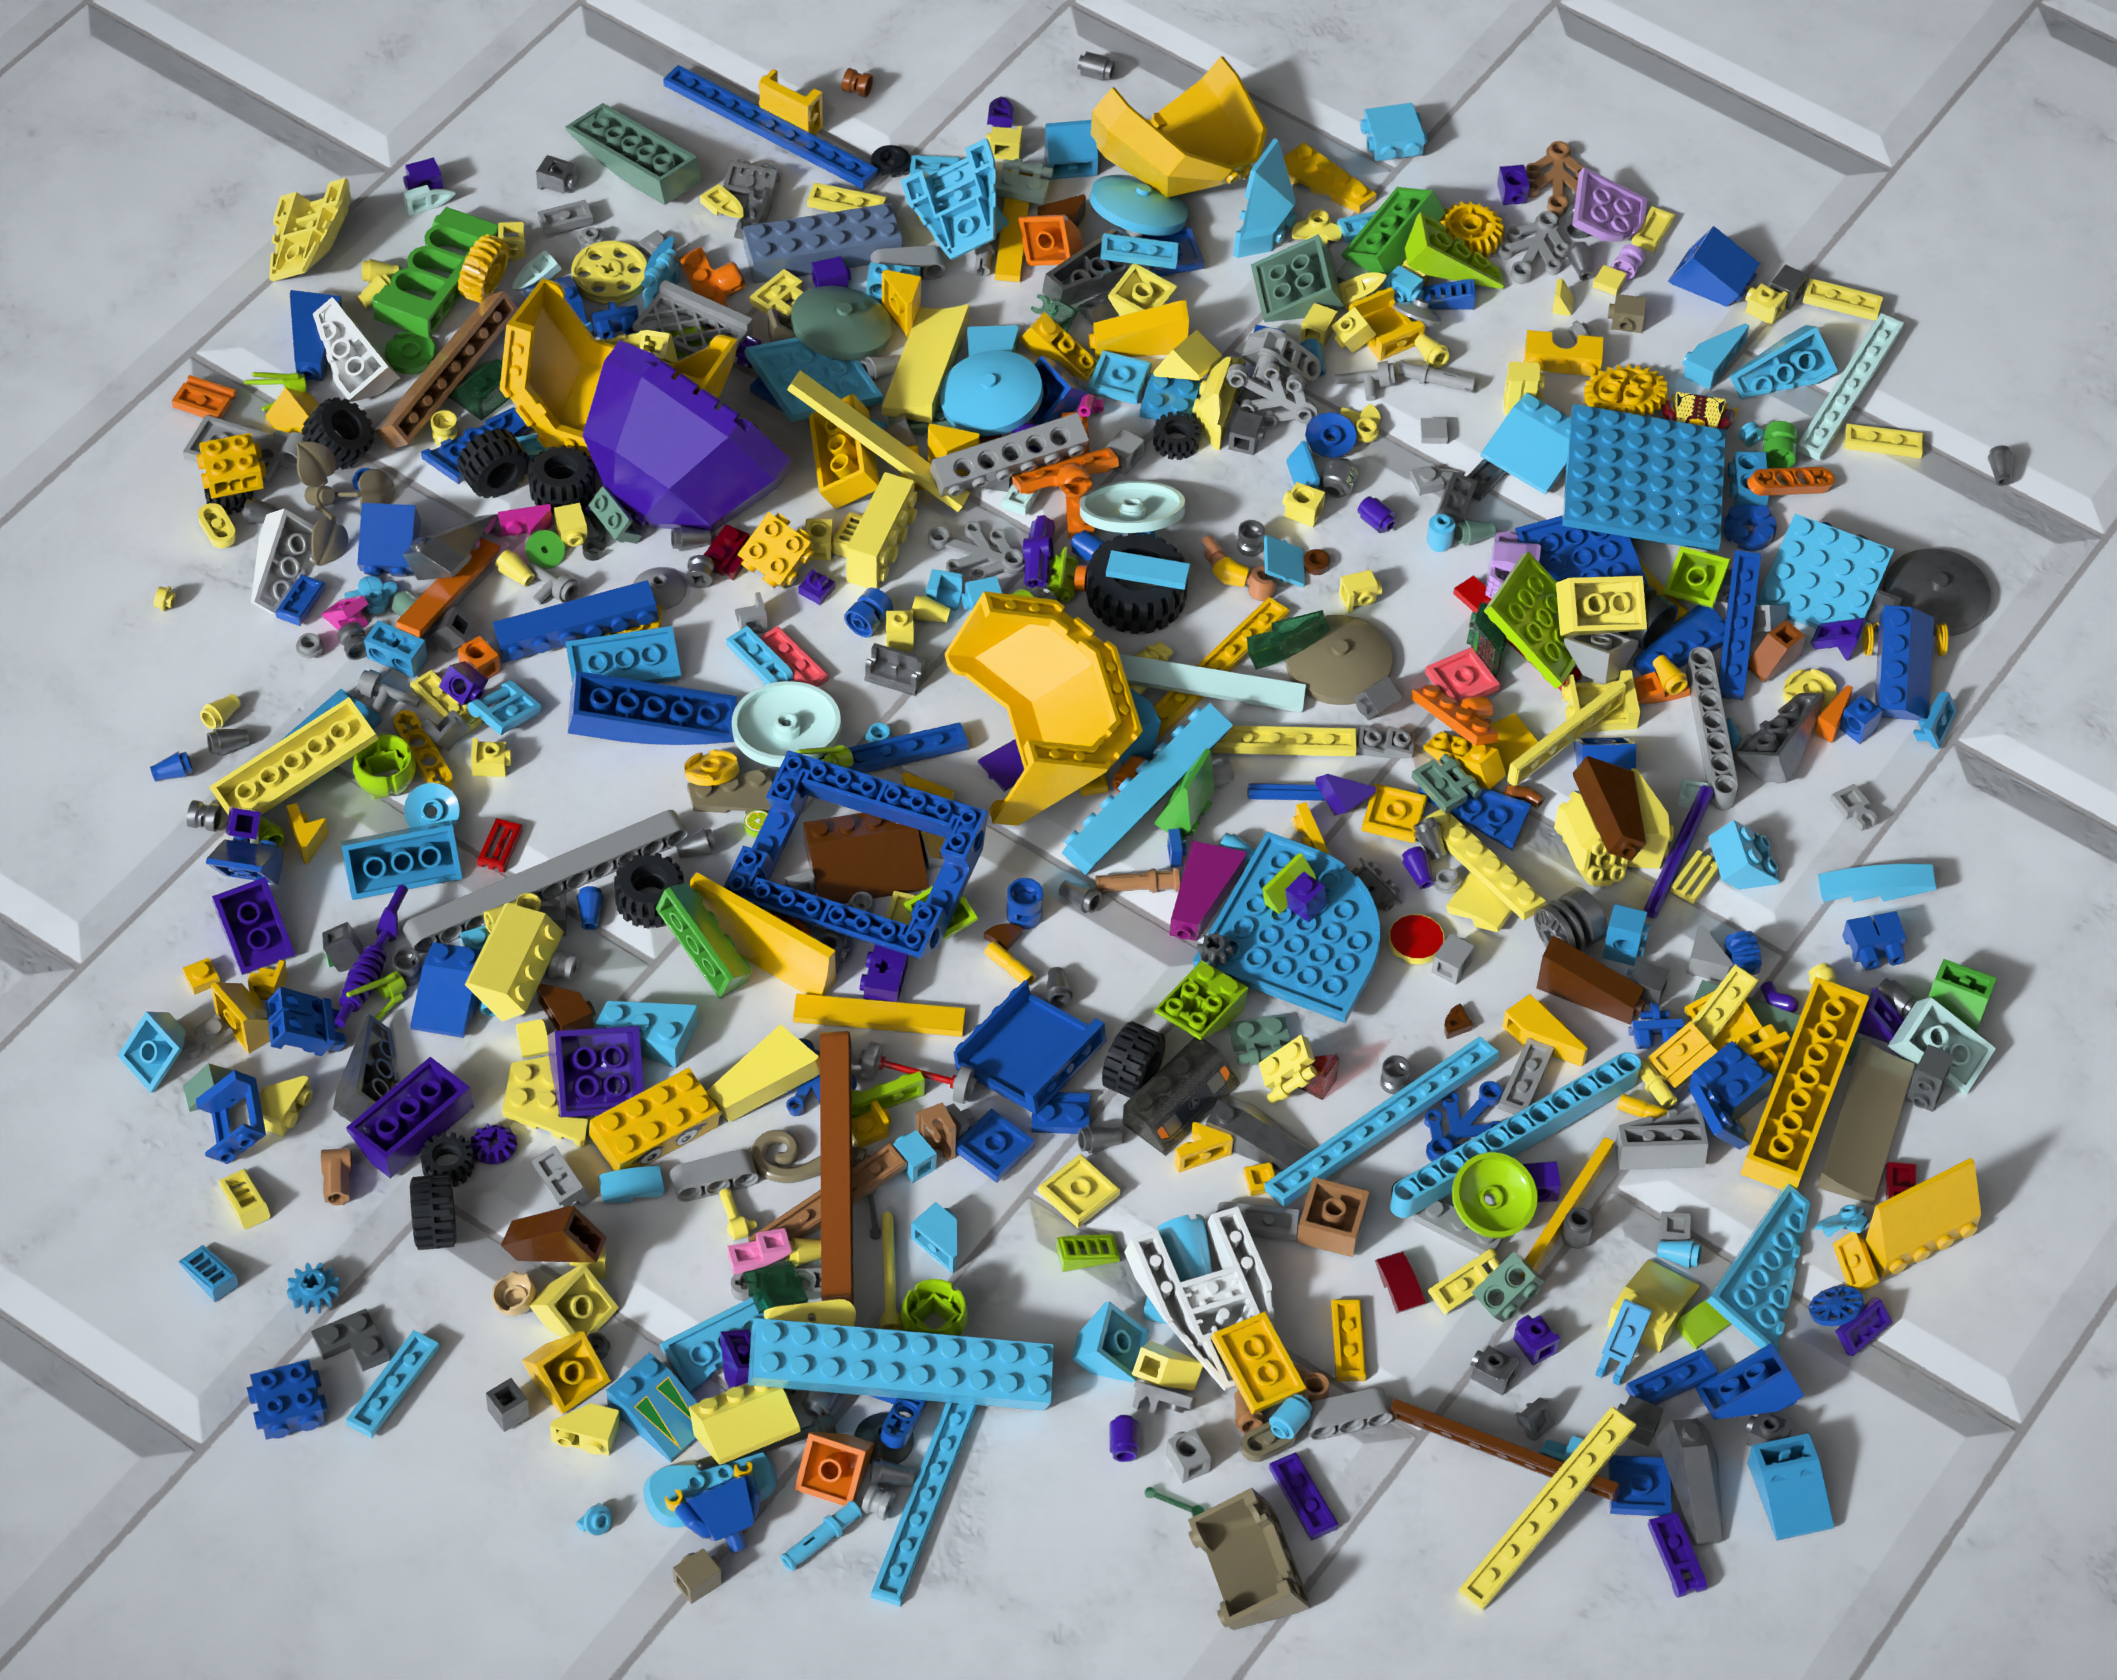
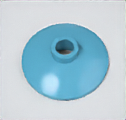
(429, 796)

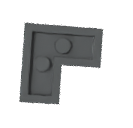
(353, 1333)

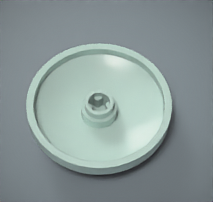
(1132, 506)
(784, 719)

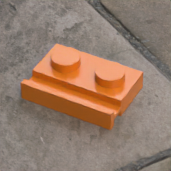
(203, 398)

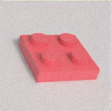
(1462, 676)

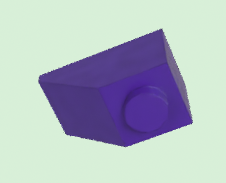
(736, 1356)

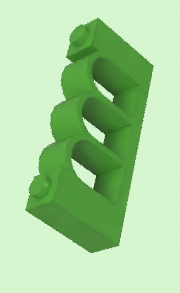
(416, 313)

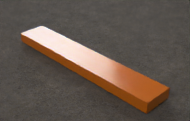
(445, 591)

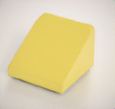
(1563, 299)
(532, 1038)

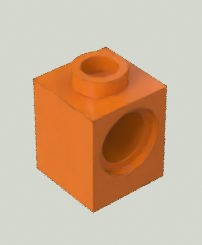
(480, 657)

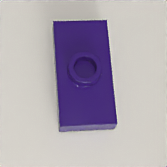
(1865, 1327)

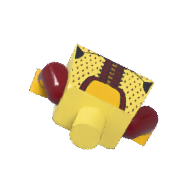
(1699, 410)

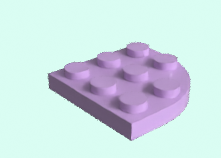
(1607, 208)

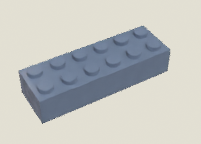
(808, 239)

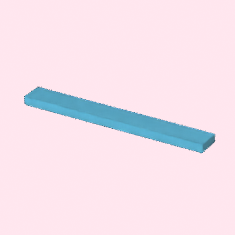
(923, 1503)

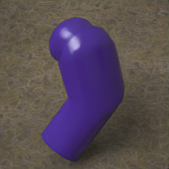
(1779, 1000)

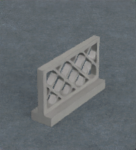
(701, 310)

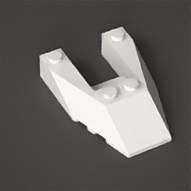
(1210, 1301)

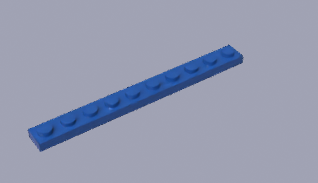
(771, 127)

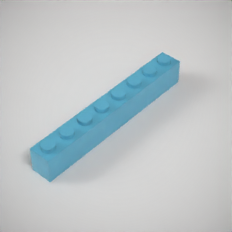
(1146, 790)

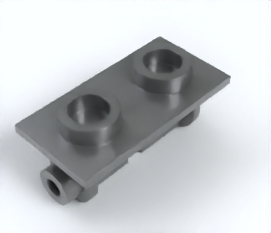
(1384, 892)

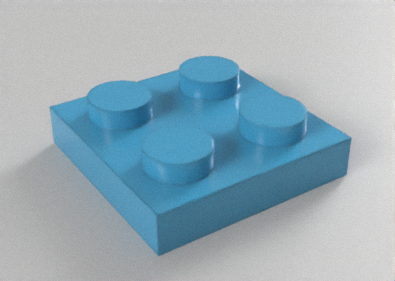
(1167, 396)

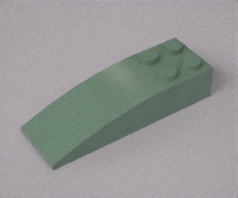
(636, 153)

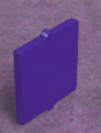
(1003, 765)

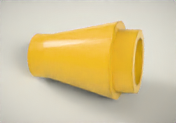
(1670, 676)

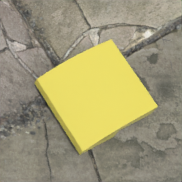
(1479, 904)

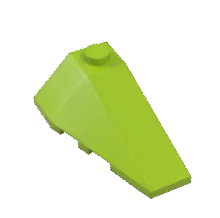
(1444, 257)

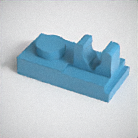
(1938, 722)

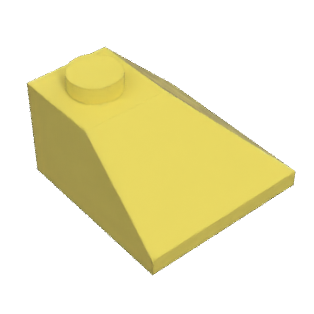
(574, 1303)

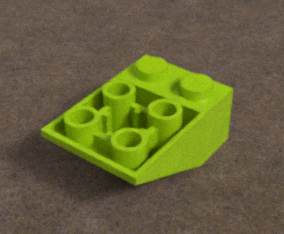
(1204, 1001)

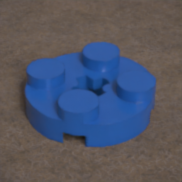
(1753, 515)

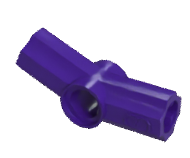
(1038, 552)

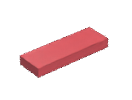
(801, 664)

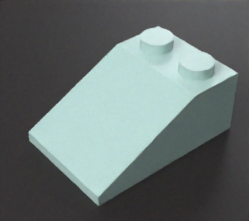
(1936, 1026)

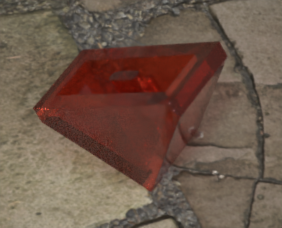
(1326, 1075)

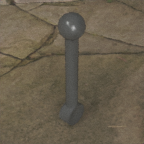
(875, 1232)

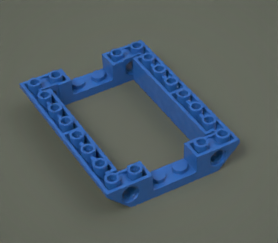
(805, 777)

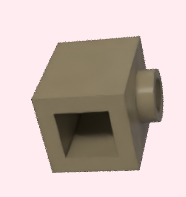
(1627, 313)
(697, 1575)

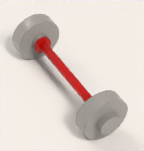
(872, 1061)

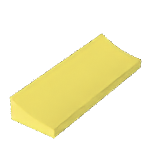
(925, 362)
(296, 760)

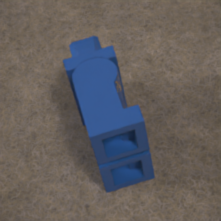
(303, 1022)

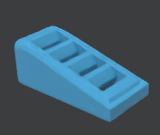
(213, 1290)

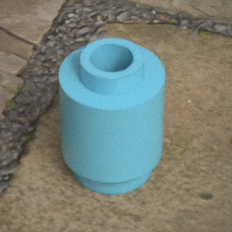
(1440, 532)
(1290, 1417)

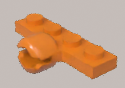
(712, 283)
(1069, 474)
(1462, 716)

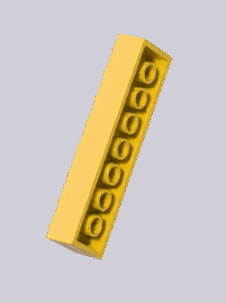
(1804, 1085)

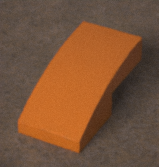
(1650, 690)

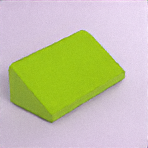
(1274, 890)
(1701, 1324)

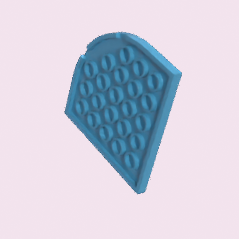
(1301, 962)

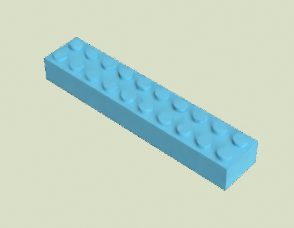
(900, 1364)

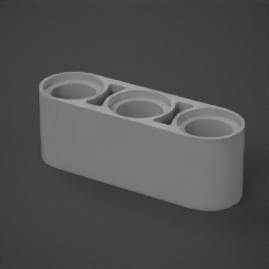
(928, 258)
(711, 1174)
(1348, 1413)

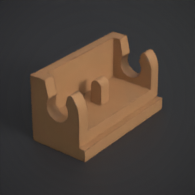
(937, 1129)

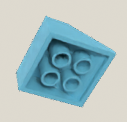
(1531, 444)

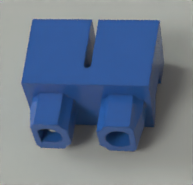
(1875, 939)

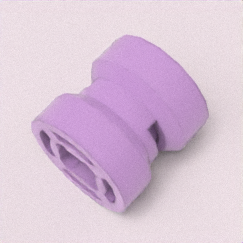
(1629, 260)

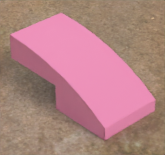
(767, 1249)

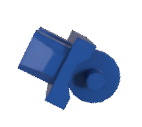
(614, 320)
(1644, 1029)

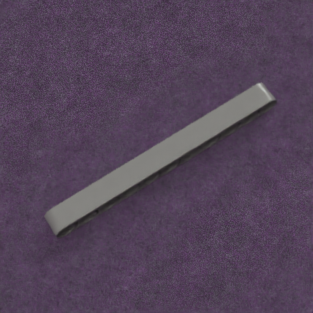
(546, 879)

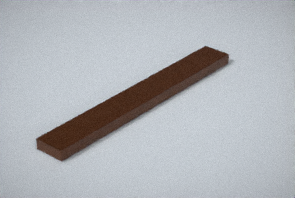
(1494, 1446)

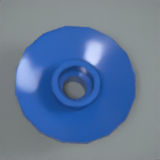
(1330, 426)

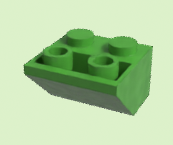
(1963, 992)

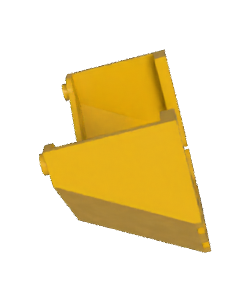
(556, 365)
(1060, 694)

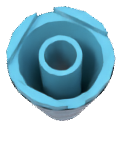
(1187, 1246)

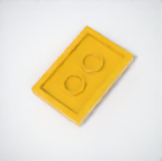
(1258, 1362)

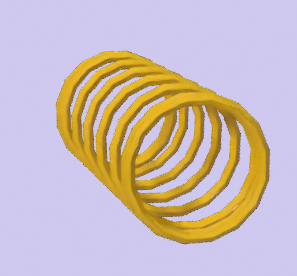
(1942, 645)

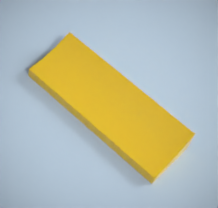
(769, 940)

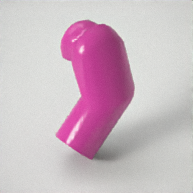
(1090, 404)

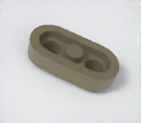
(1266, 1441)

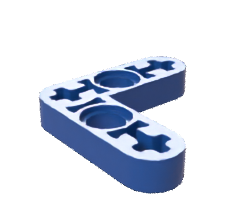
(893, 1420)

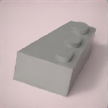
(1663, 1142)

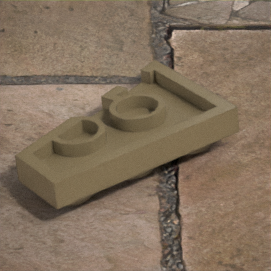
(742, 793)

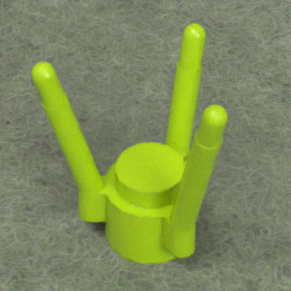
(292, 381)
(836, 755)
(388, 987)

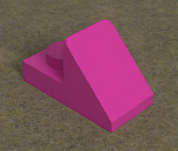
(525, 520)
(346, 611)

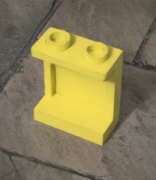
(1581, 694)

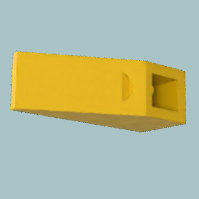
(1050, 340)
(1479, 761)
(1534, 1021)

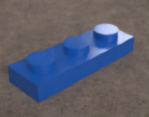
(1673, 1378)

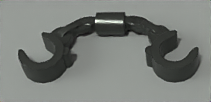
(597, 542)

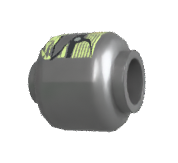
(1339, 477)

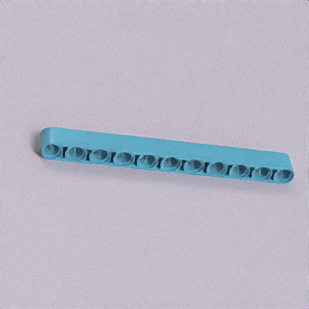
(1519, 1131)

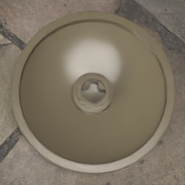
(1342, 661)

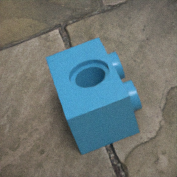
(1626, 935)

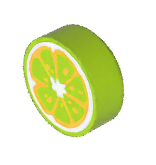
(753, 822)

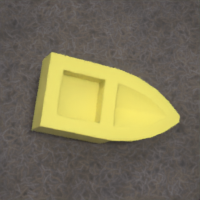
(720, 201)
(1360, 287)

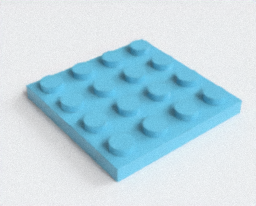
(782, 360)
(1824, 573)

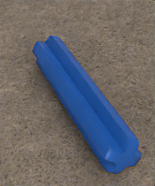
(1266, 791)

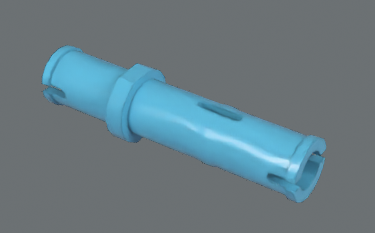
(830, 1528)

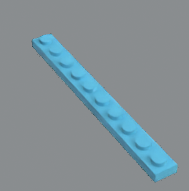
(1382, 1121)

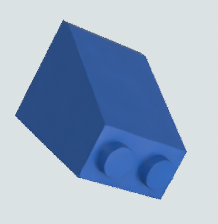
(1715, 269)
(385, 536)

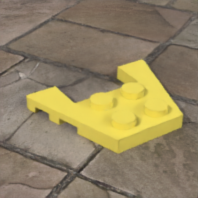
(533, 1101)

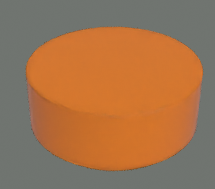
(1080, 579)

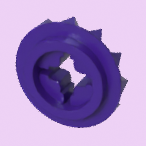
(501, 1151)

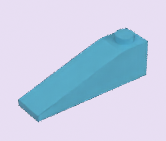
(1789, 363)

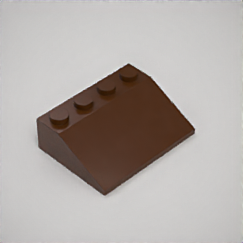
(863, 856)

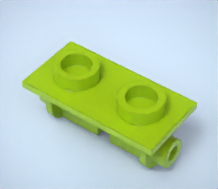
(1063, 567)

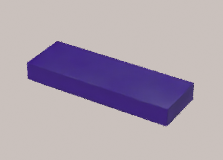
(1303, 1496)

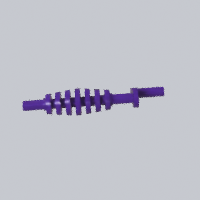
(372, 960)

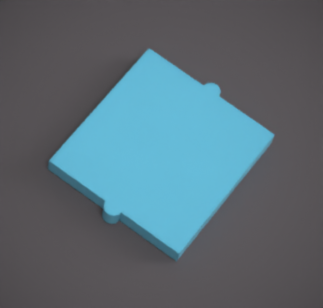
(1284, 561)

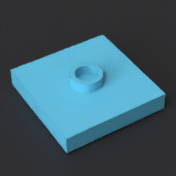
(1119, 377)

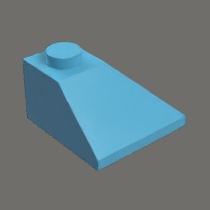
(153, 1048)
(1110, 1344)

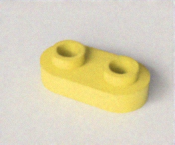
(219, 530)

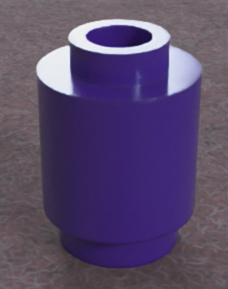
(1377, 514)
(1124, 1438)

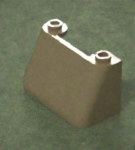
(1249, 1561)

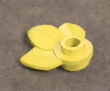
(1317, 223)
(1364, 422)

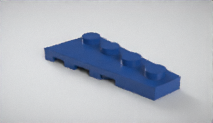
(446, 456)
(1696, 629)
(1493, 815)

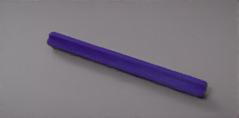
(1678, 851)

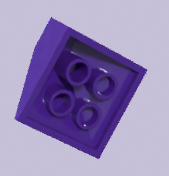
(595, 1069)

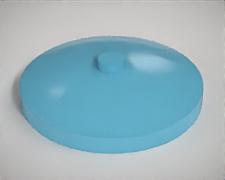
(1137, 206)
(991, 393)

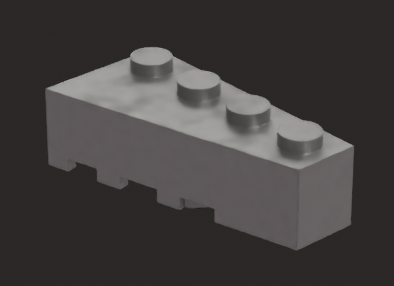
(1085, 273)

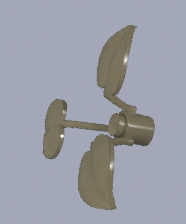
(314, 465)

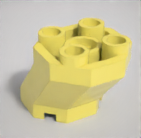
(1585, 844)

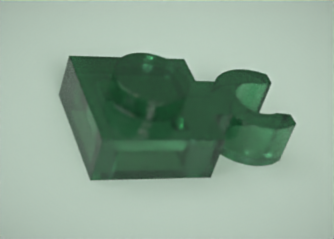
(1059, 311)

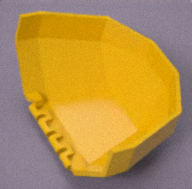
(1192, 143)

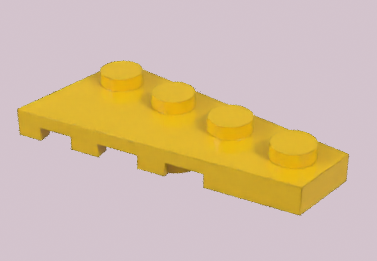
(1324, 177)

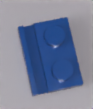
(1062, 1114)

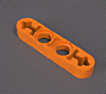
(1823, 482)

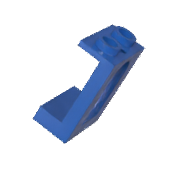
(218, 1102)

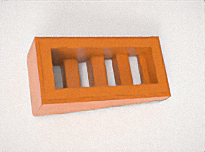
(1830, 719)

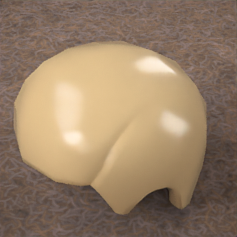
(514, 1294)

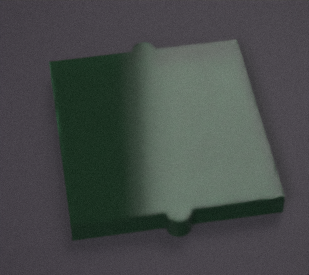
(775, 1286)

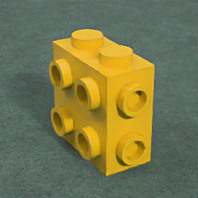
(231, 465)
(777, 551)

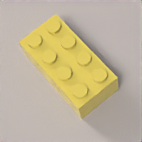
(881, 531)

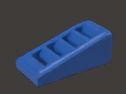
(1462, 289)

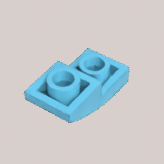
(625, 1184)

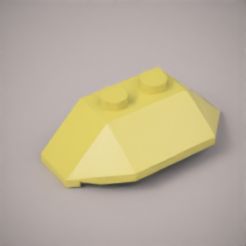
(1217, 401)

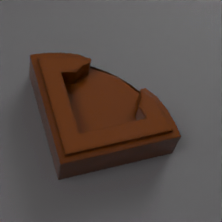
(1004, 934)
(1457, 1022)

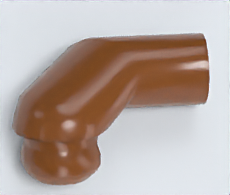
(1525, 793)

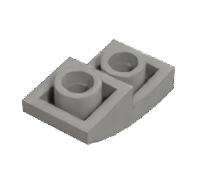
(1389, 744)

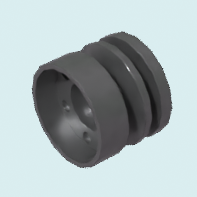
(1573, 919)

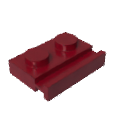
(725, 551)

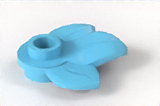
(375, 593)
(1848, 1218)

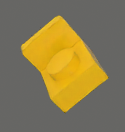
(871, 1126)

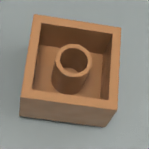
(1332, 1217)

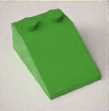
(1189, 798)

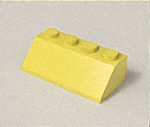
(514, 960)

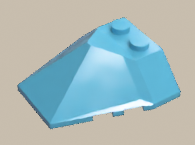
(958, 200)
(1269, 205)

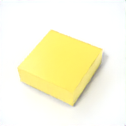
(1609, 280)

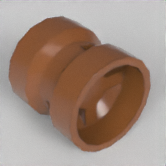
(857, 82)

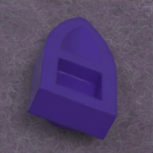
(1000, 113)

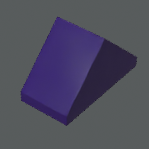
(1342, 793)
(1880, 1018)

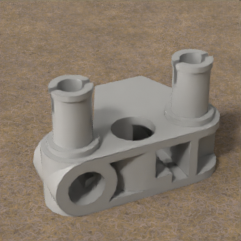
(1277, 347)

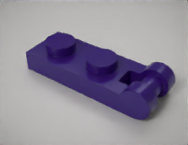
(1677, 1554)

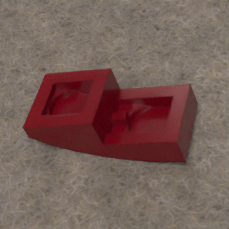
(1899, 1178)
(1401, 1282)

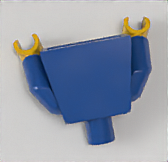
(721, 1509)

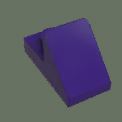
(1838, 634)

